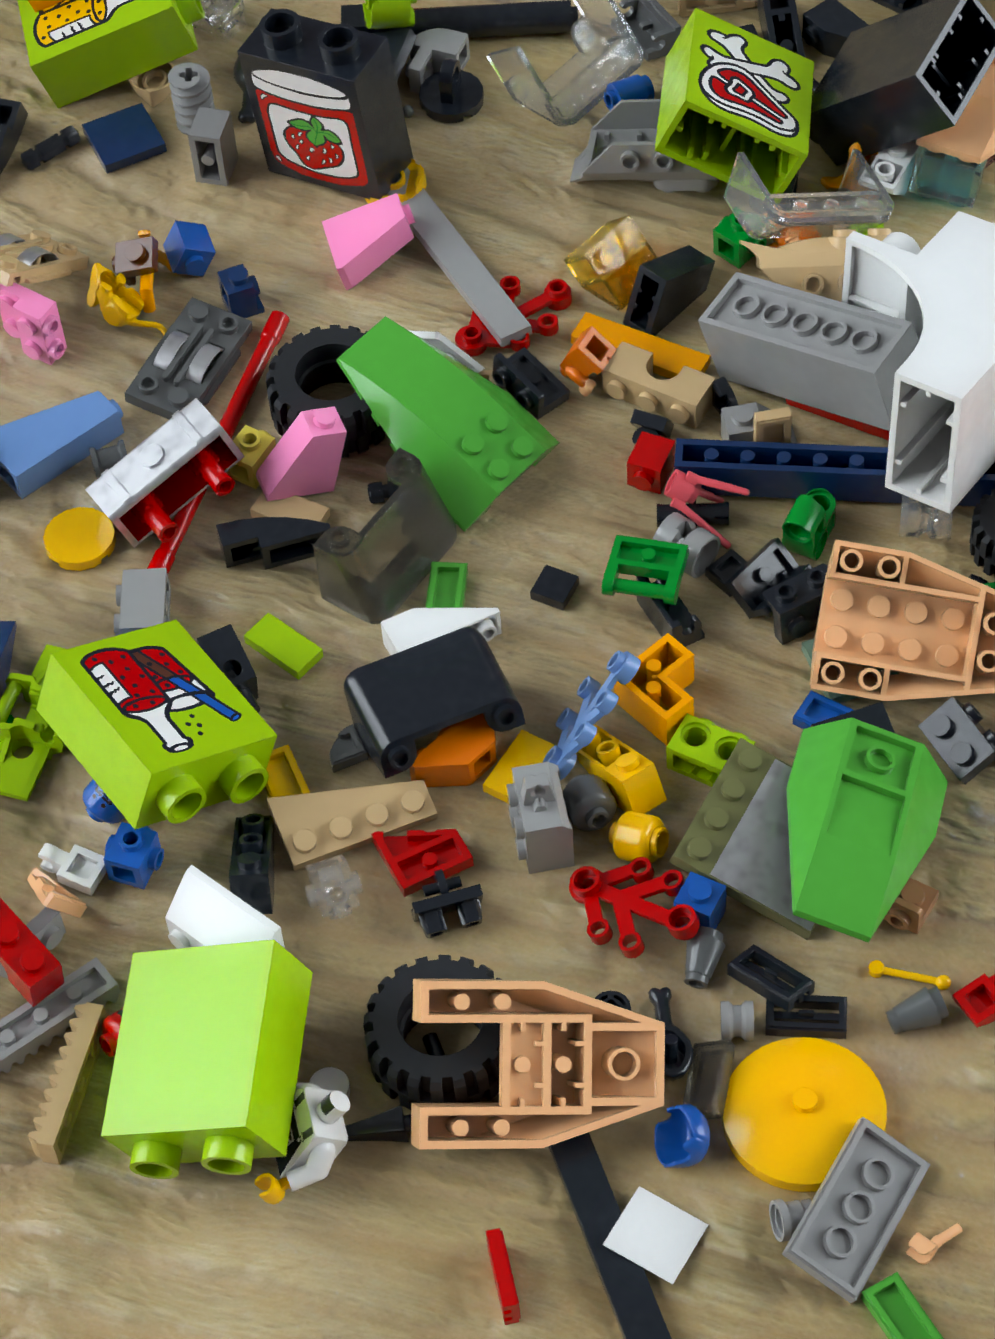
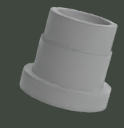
(786, 1217)

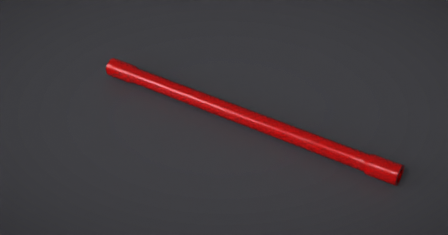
(269, 339)

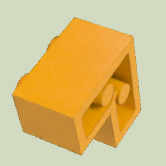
(656, 691)

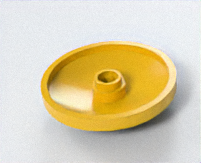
(796, 1107)

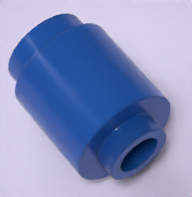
(628, 88)

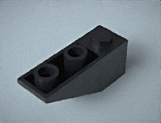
(253, 861)

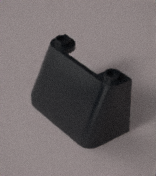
(426, 692)

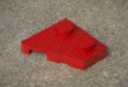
(418, 854)

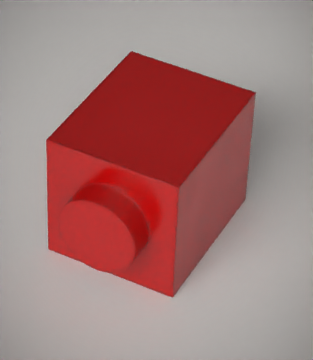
(651, 462)

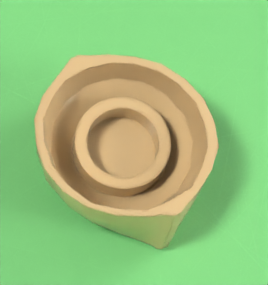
(153, 84)

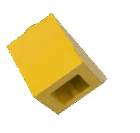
(626, 772)

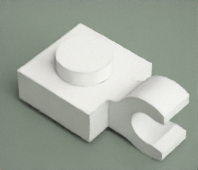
(78, 869)

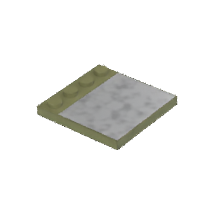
(744, 836)

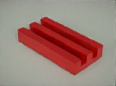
(503, 1276)

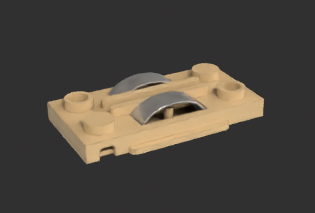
(37, 258)

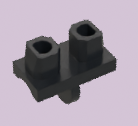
(431, 910)

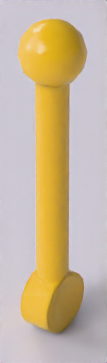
(877, 969)

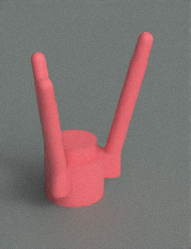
(687, 487)

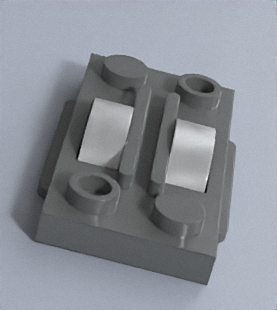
(189, 359)

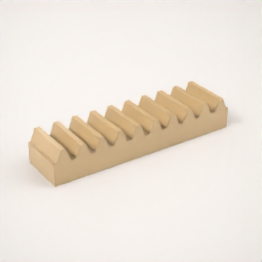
(69, 1083)

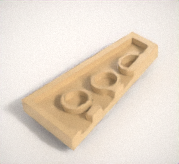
(340, 820)

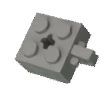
(540, 818)

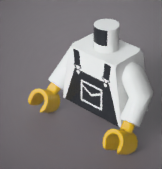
(313, 1142)

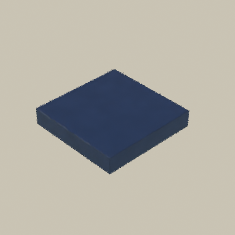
(124, 138)

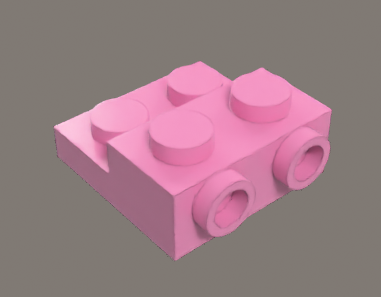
(34, 321)

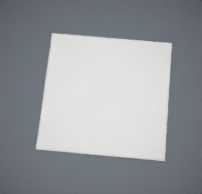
(655, 1235)

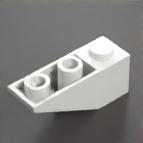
(425, 624)

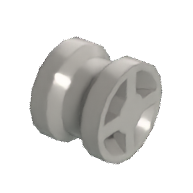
(737, 1020)

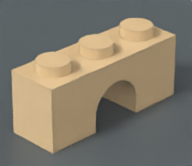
(681, 398)

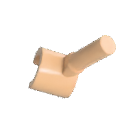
(923, 1249)

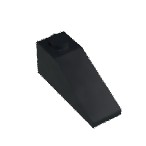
(781, 24)
(829, 26)

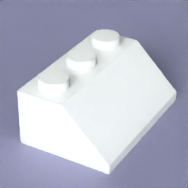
(212, 915)

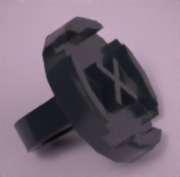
(451, 93)

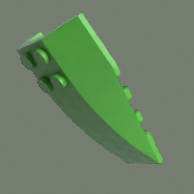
(448, 416)

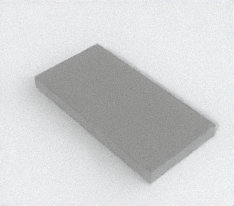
(856, 1209)

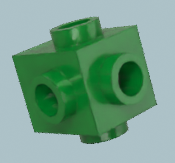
(727, 245)

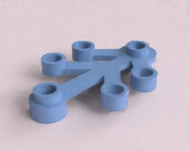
(579, 728)

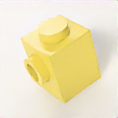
(255, 447)

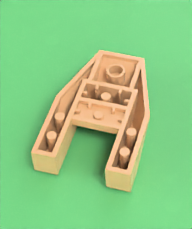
(561, 1064)

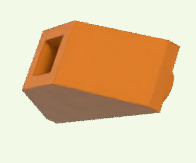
(457, 754)

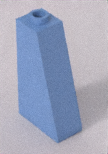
(55, 440)

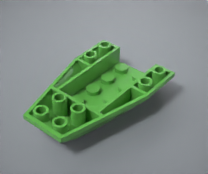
(858, 822)

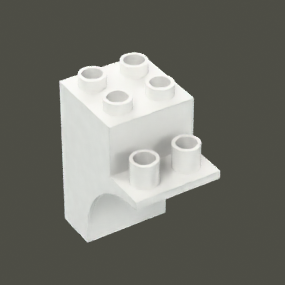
(947, 385)

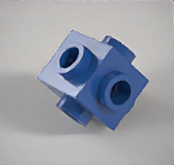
(133, 855)

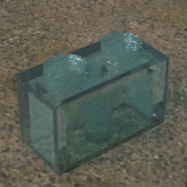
(946, 178)

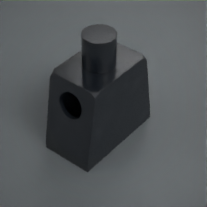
(229, 656)

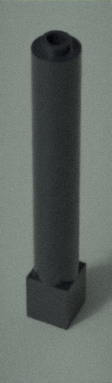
(482, 20)

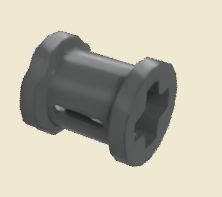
(107, 457)

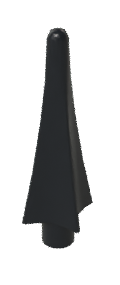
(386, 1126)

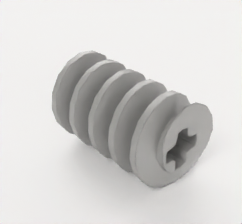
(189, 90)

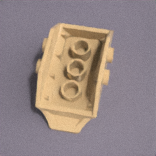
(810, 263)

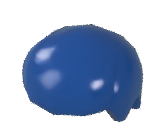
(682, 1137)

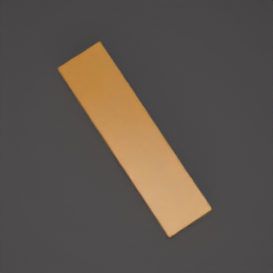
(667, 356)

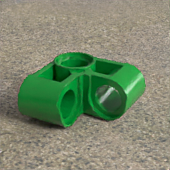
(810, 523)

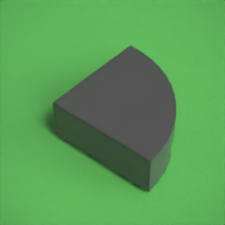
(347, 750)

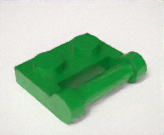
(649, 560)

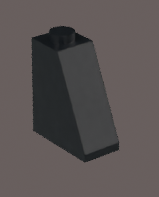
(667, 288)

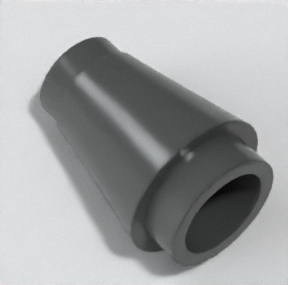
(703, 956)
(918, 1011)

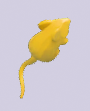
(117, 303)

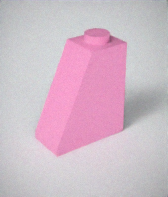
(368, 237)
(305, 456)

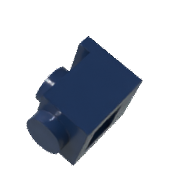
(240, 291)

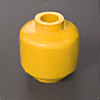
(639, 836)

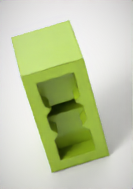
(702, 761)

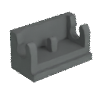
(652, 26)

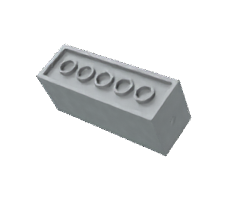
(807, 347)

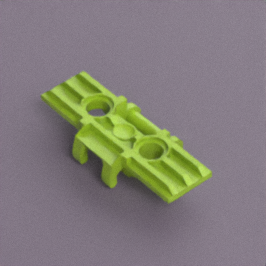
(20, 775)

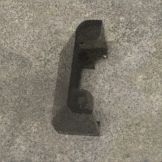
(394, 551)

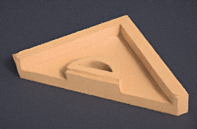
(55, 895)

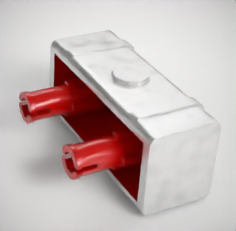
(167, 474)

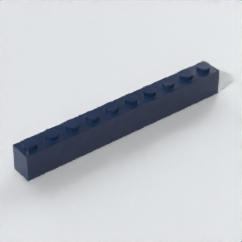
(797, 468)

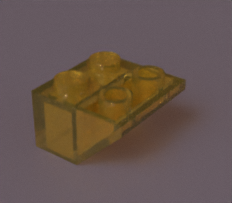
(610, 261)

